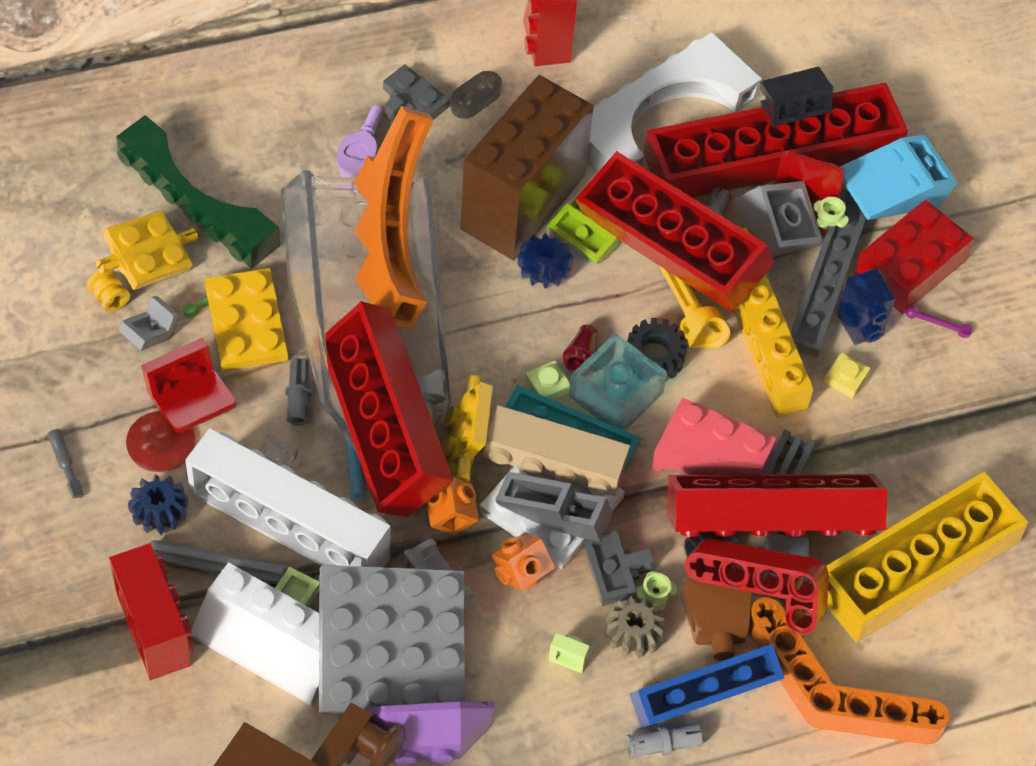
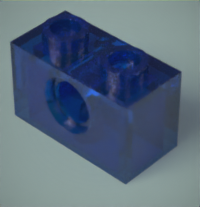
(865, 306)

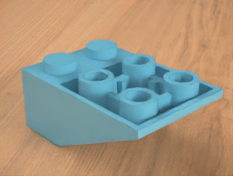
(898, 178)

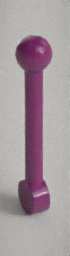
(963, 330)

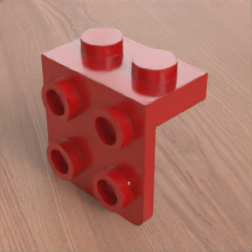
(820, 177)
(187, 386)

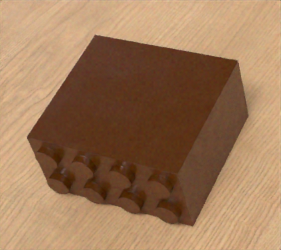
(525, 166)

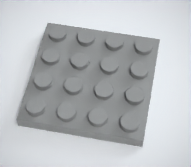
(390, 637)

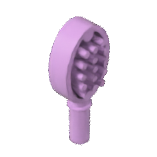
(359, 145)

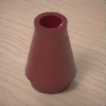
(580, 347)

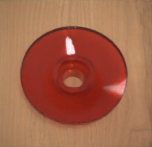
(158, 453)

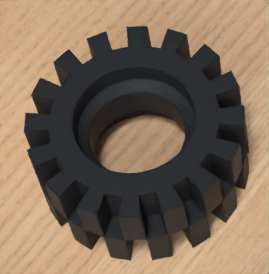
(665, 336)

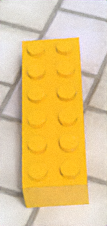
(922, 555)

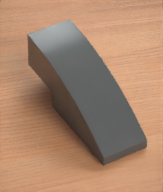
(555, 505)

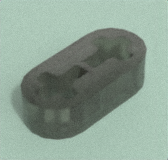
(473, 92)

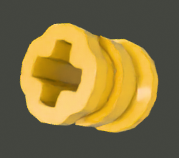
(108, 290)

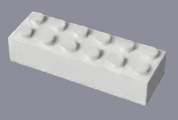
(285, 505)

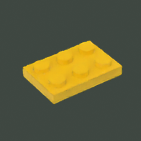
(246, 319)

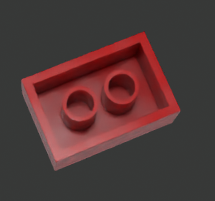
(917, 254)
(152, 610)

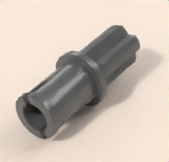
(298, 392)

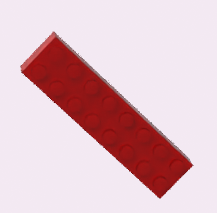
(747, 150)

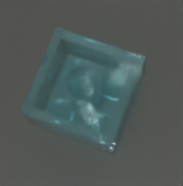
(617, 383)

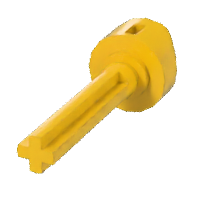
(700, 322)

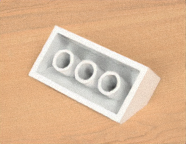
(262, 631)

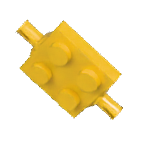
(147, 250)
(467, 427)

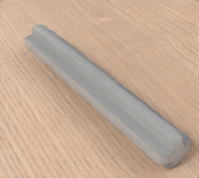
(216, 561)

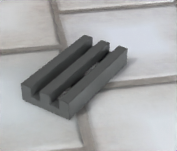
(795, 443)

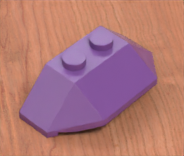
(436, 729)

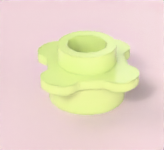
(833, 206)
(656, 581)

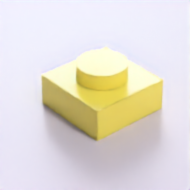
(846, 375)

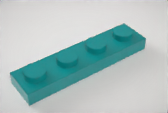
(548, 409)

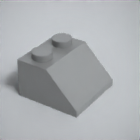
(779, 217)

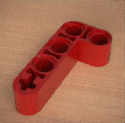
(715, 562)

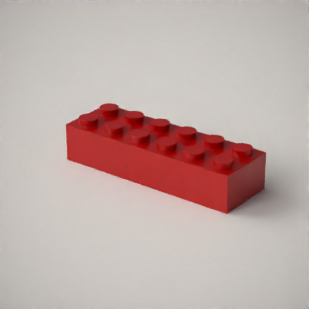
(675, 231)
(385, 410)
(776, 504)

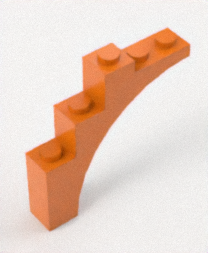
(383, 228)

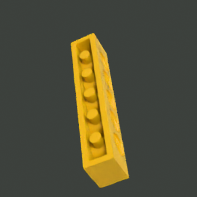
(774, 350)

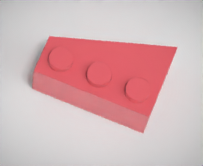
(711, 444)

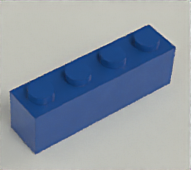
(706, 686)

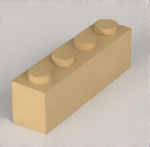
(556, 451)

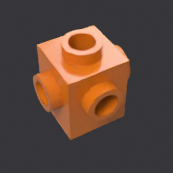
(453, 507)
(522, 561)

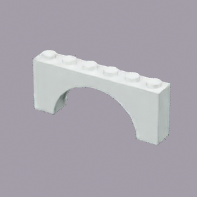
(701, 71)

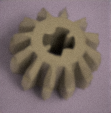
(635, 627)

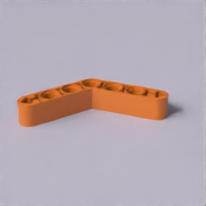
(770, 627)

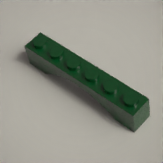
(242, 230)

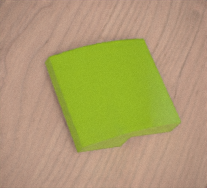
(583, 233)

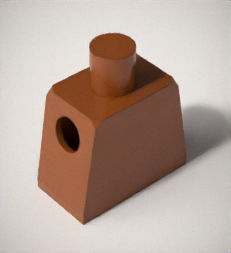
(716, 616)

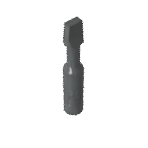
(65, 462)

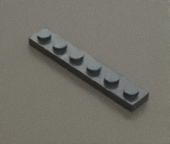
(827, 279)

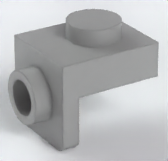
(151, 326)

